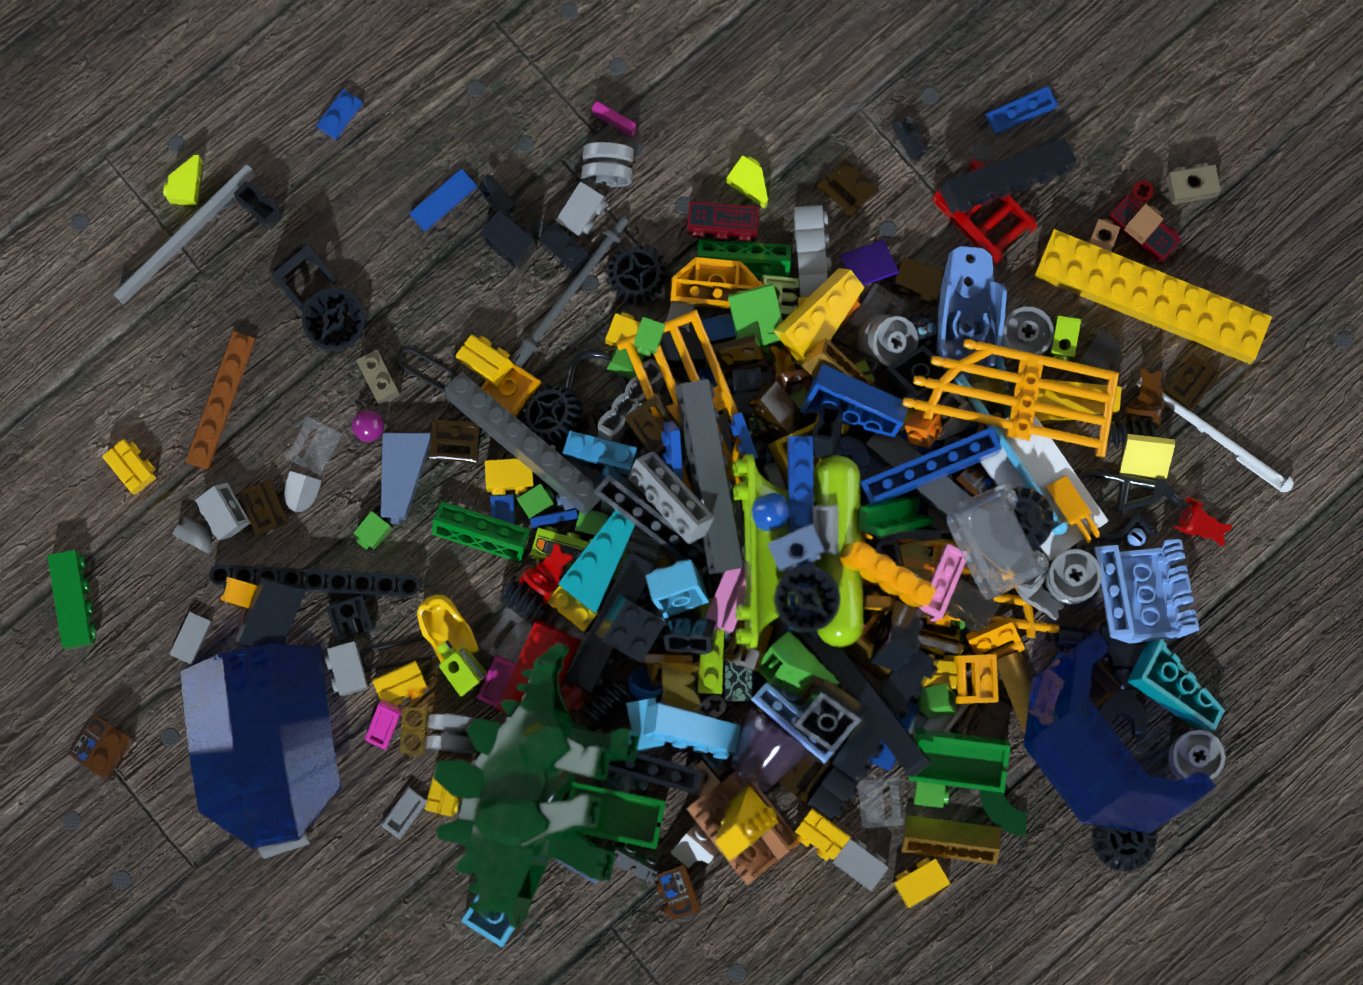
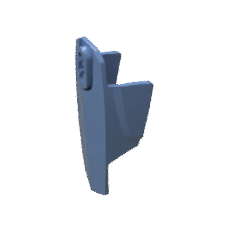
(969, 311)

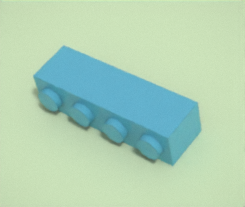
(691, 730)

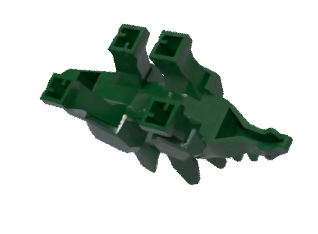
(515, 791)

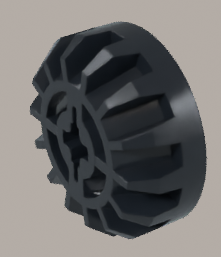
(343, 302)
(1036, 535)
(823, 613)
(1112, 858)

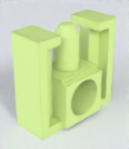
(779, 284)

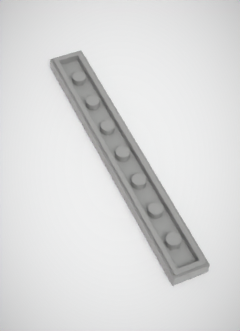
(183, 235)

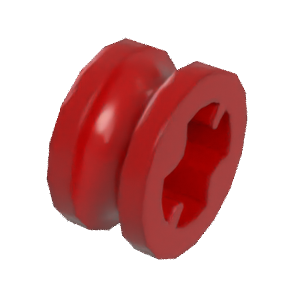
(1144, 184)

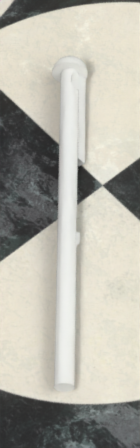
(1244, 456)

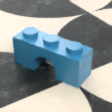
(589, 450)

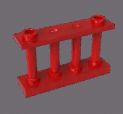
(977, 234)

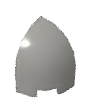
(300, 491)
(194, 534)

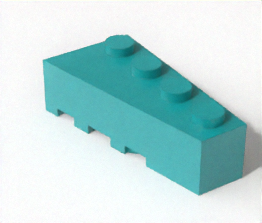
(596, 565)
(1173, 687)

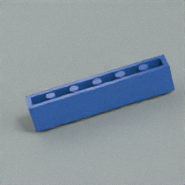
(930, 467)

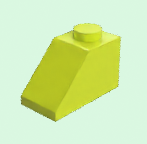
(749, 180)
(184, 183)

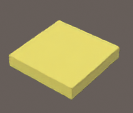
(1147, 456)

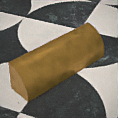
(829, 355)
(1017, 683)
(951, 839)

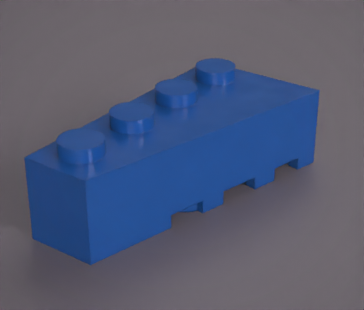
(859, 401)

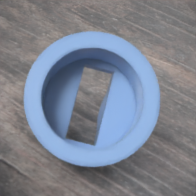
(1133, 541)

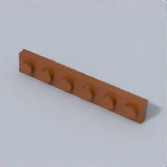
(220, 400)

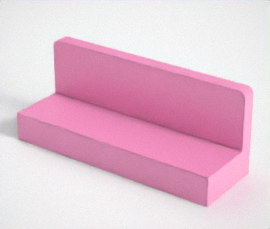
(944, 581)
(728, 595)

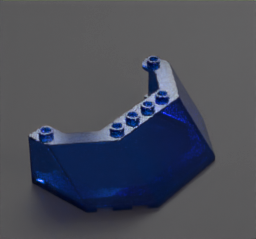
(1088, 758)

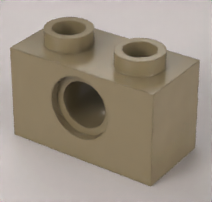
(1182, 192)
(378, 377)

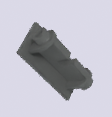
(646, 865)

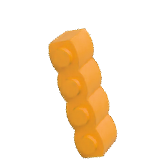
(891, 578)

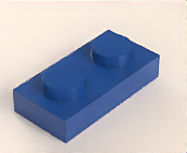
(339, 114)
(739, 428)

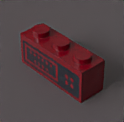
(722, 221)
(1159, 243)

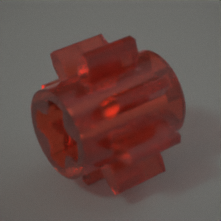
(573, 697)

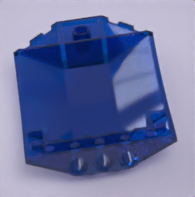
(260, 741)

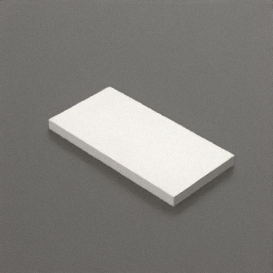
(1045, 466)

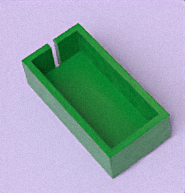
(963, 760)
(623, 816)

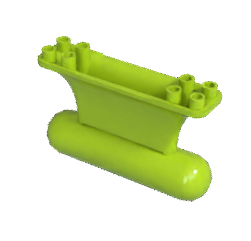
(834, 483)

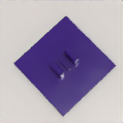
(870, 262)

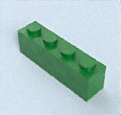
(71, 600)

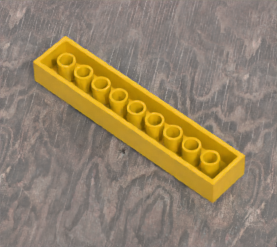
(1153, 297)

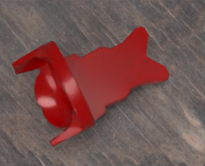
(1196, 522)
(548, 572)

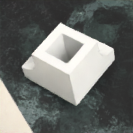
(695, 847)

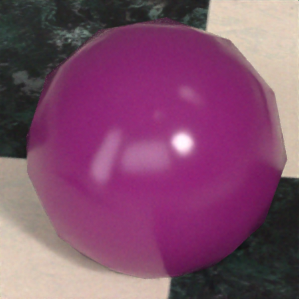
(367, 426)

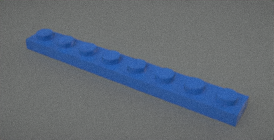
(800, 501)

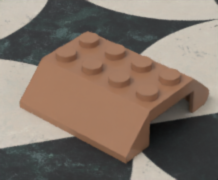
(761, 854)

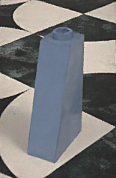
(401, 470)

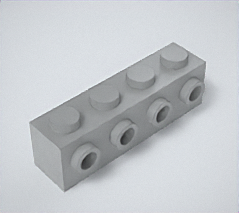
(671, 497)

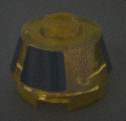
(992, 385)

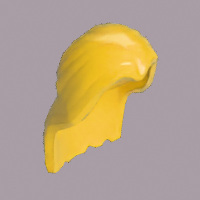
(442, 622)

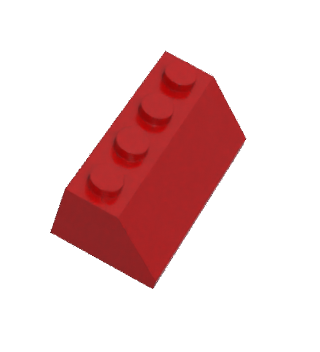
(539, 641)

